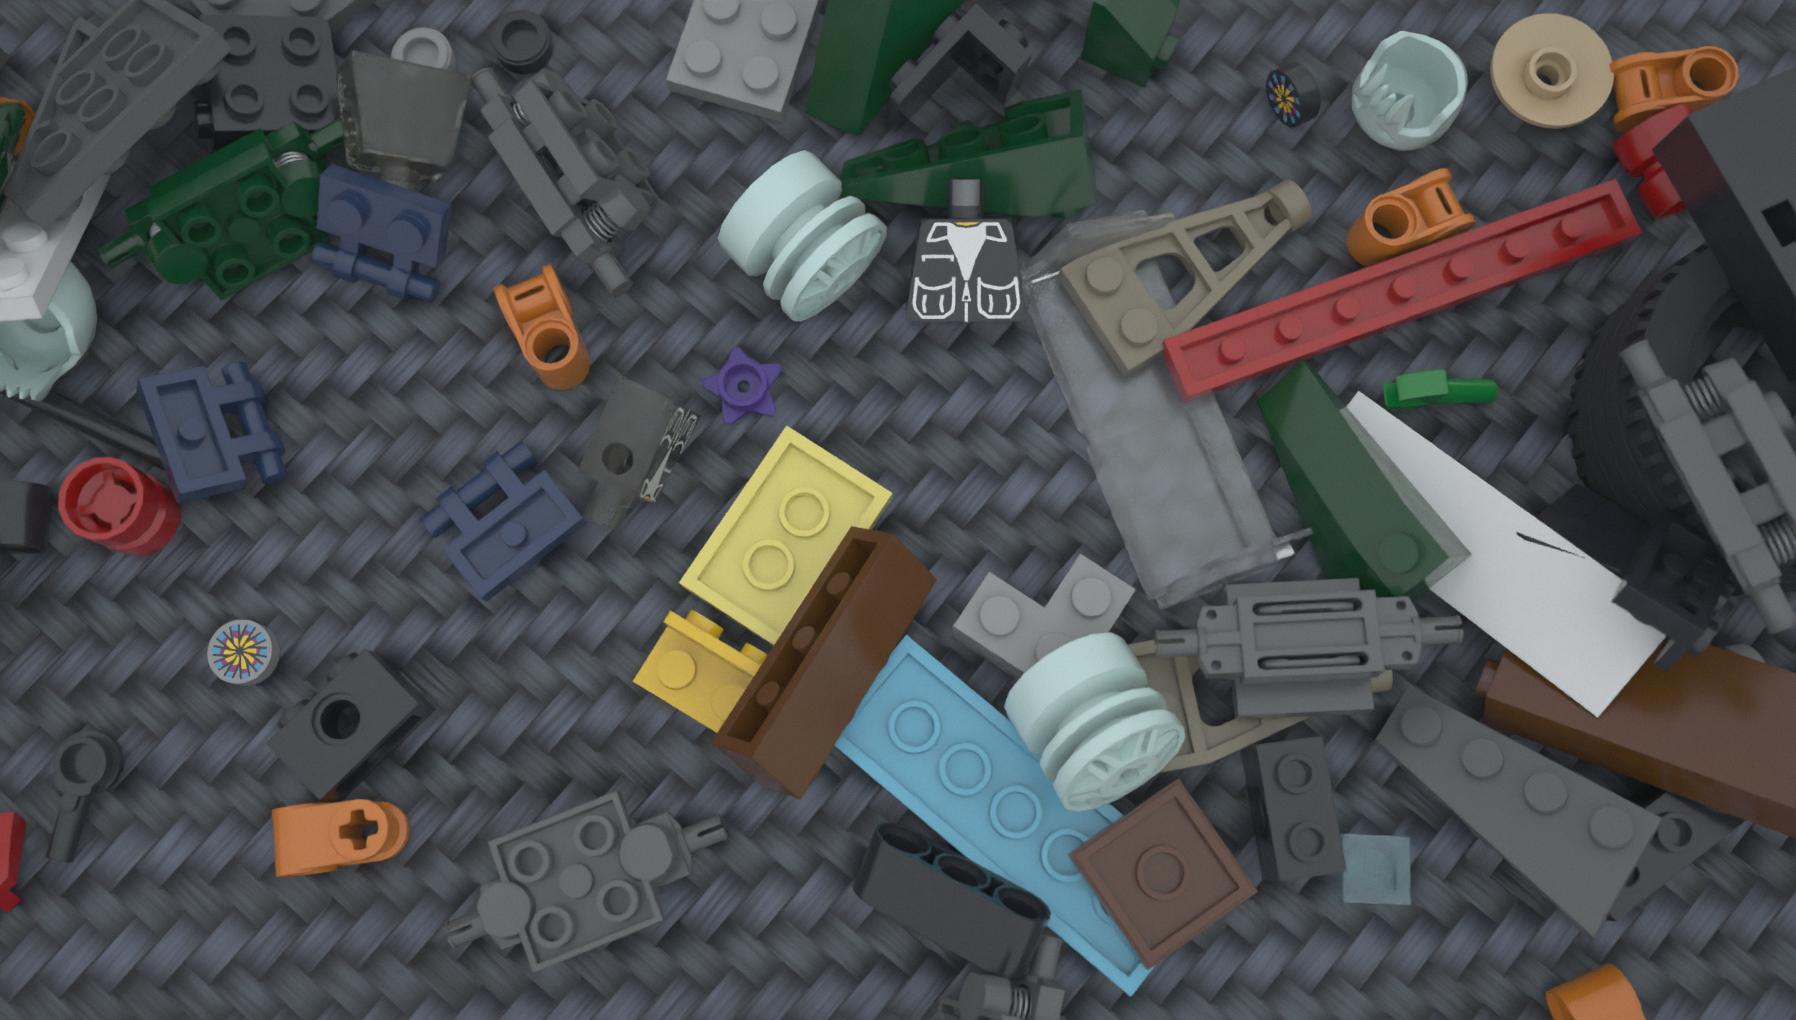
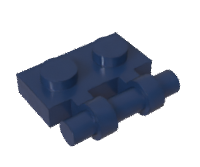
(385, 218)
(193, 435)
(511, 535)

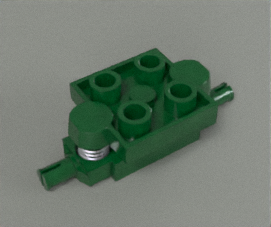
(233, 211)

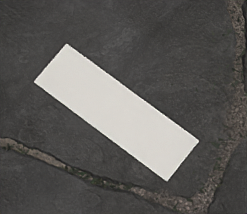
(1526, 596)

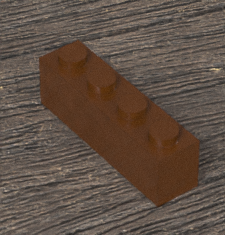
(825, 661)

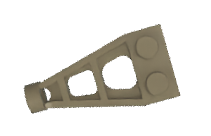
(1123, 309)
(1203, 742)

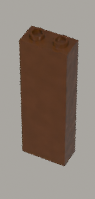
(1703, 729)

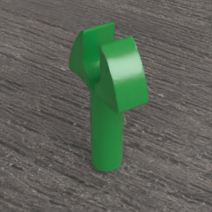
(1433, 387)

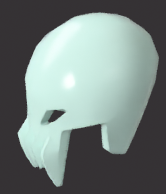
(1409, 91)
(45, 348)

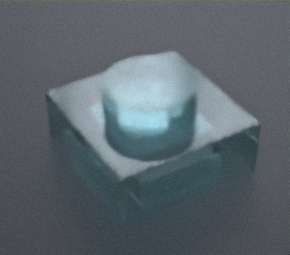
(1375, 870)

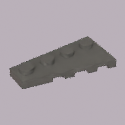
(1543, 819)

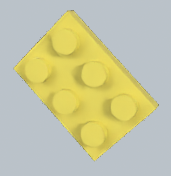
(782, 534)

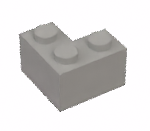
(1019, 632)

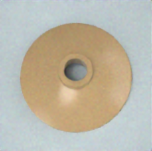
(1565, 53)

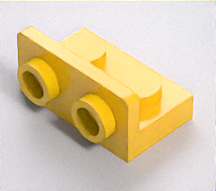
(698, 670)

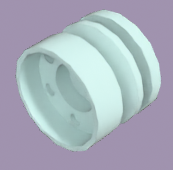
(801, 235)
(1093, 721)

